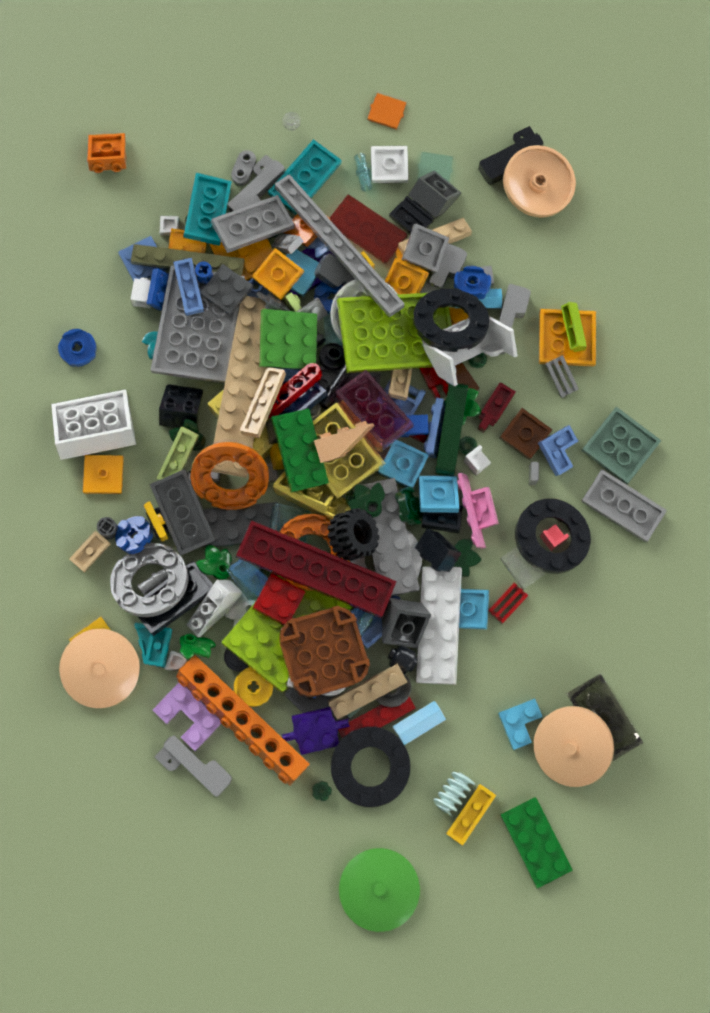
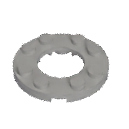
(167, 598)

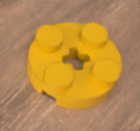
(251, 698)

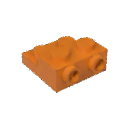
(107, 152)

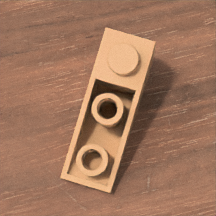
(338, 445)

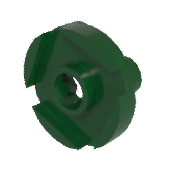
(408, 506)

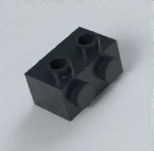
(437, 550)

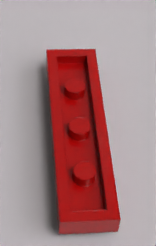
(379, 716)

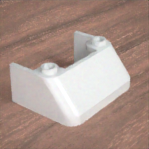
(497, 340)

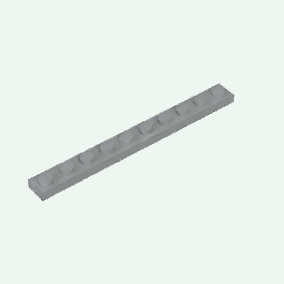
(339, 246)

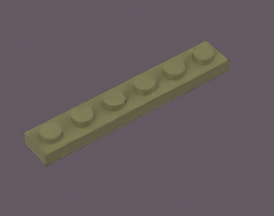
(165, 257)

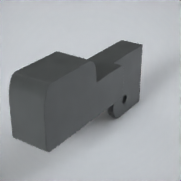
(332, 272)

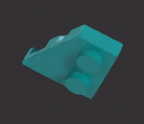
(154, 648)

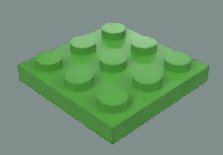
(287, 339)

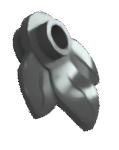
(272, 302)

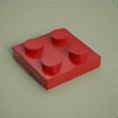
(279, 599)

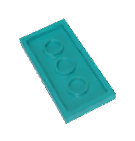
(309, 170)
(207, 202)

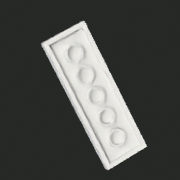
(439, 642)

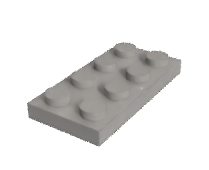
(252, 223)
(624, 506)

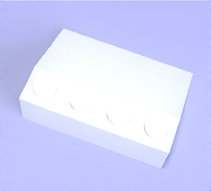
(92, 424)

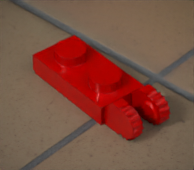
(433, 380)

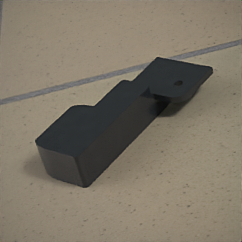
(493, 167)

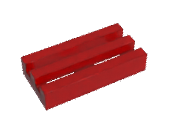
(518, 591)

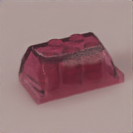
(370, 403)

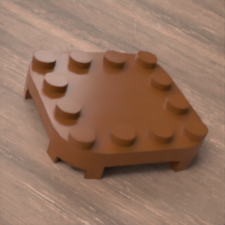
(323, 651)

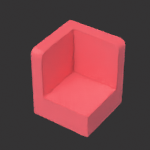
(553, 537)

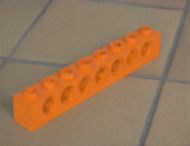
(239, 709)

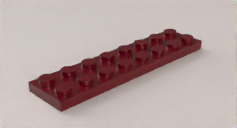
(316, 569)

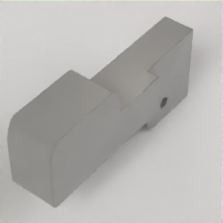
(260, 185)
(450, 264)
(514, 305)
(210, 775)

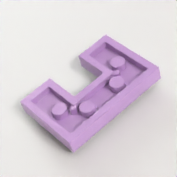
(204, 722)

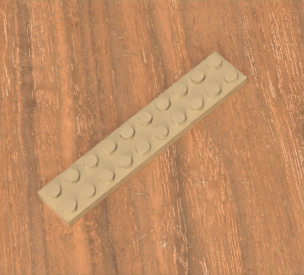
(241, 382)

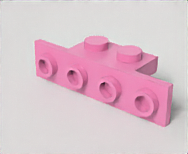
(479, 509)

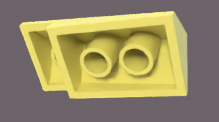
(316, 500)

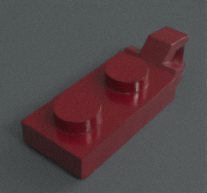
(495, 406)

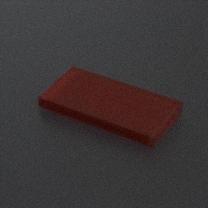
(367, 228)

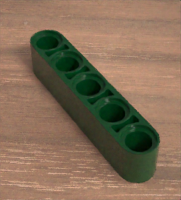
(451, 429)

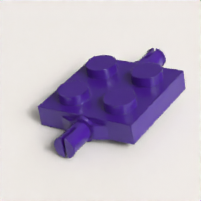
(315, 730)

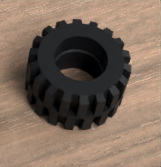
(353, 534)

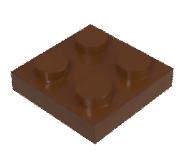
(525, 433)

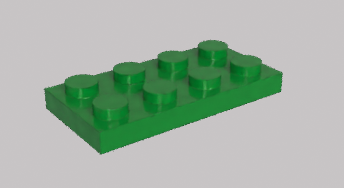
(298, 450)
(536, 842)

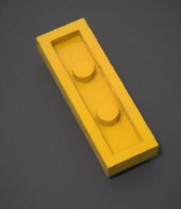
(470, 814)

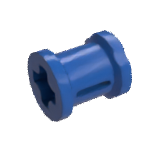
(207, 269)

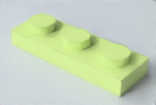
(178, 453)

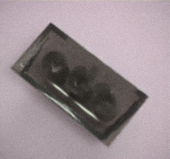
(601, 699)

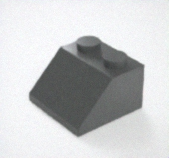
(434, 193)
(404, 623)

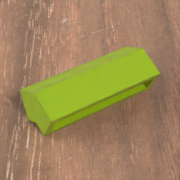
(576, 326)

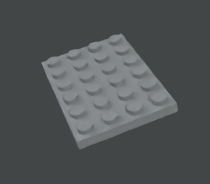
(193, 344)

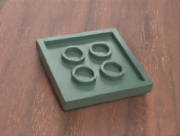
(621, 445)

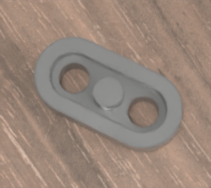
(243, 166)

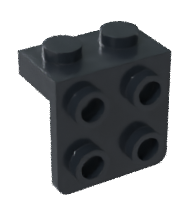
(179, 404)

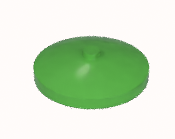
(379, 889)

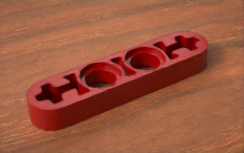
(295, 393)

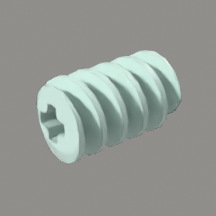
(453, 792)

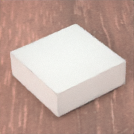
(167, 223)

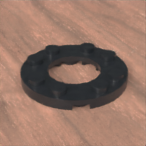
(446, 340)
(535, 554)
(370, 795)

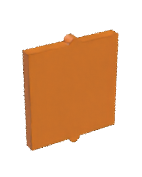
(386, 111)

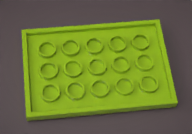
(383, 342)
(257, 638)

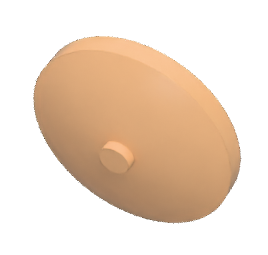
(539, 181)
(99, 668)
(573, 746)

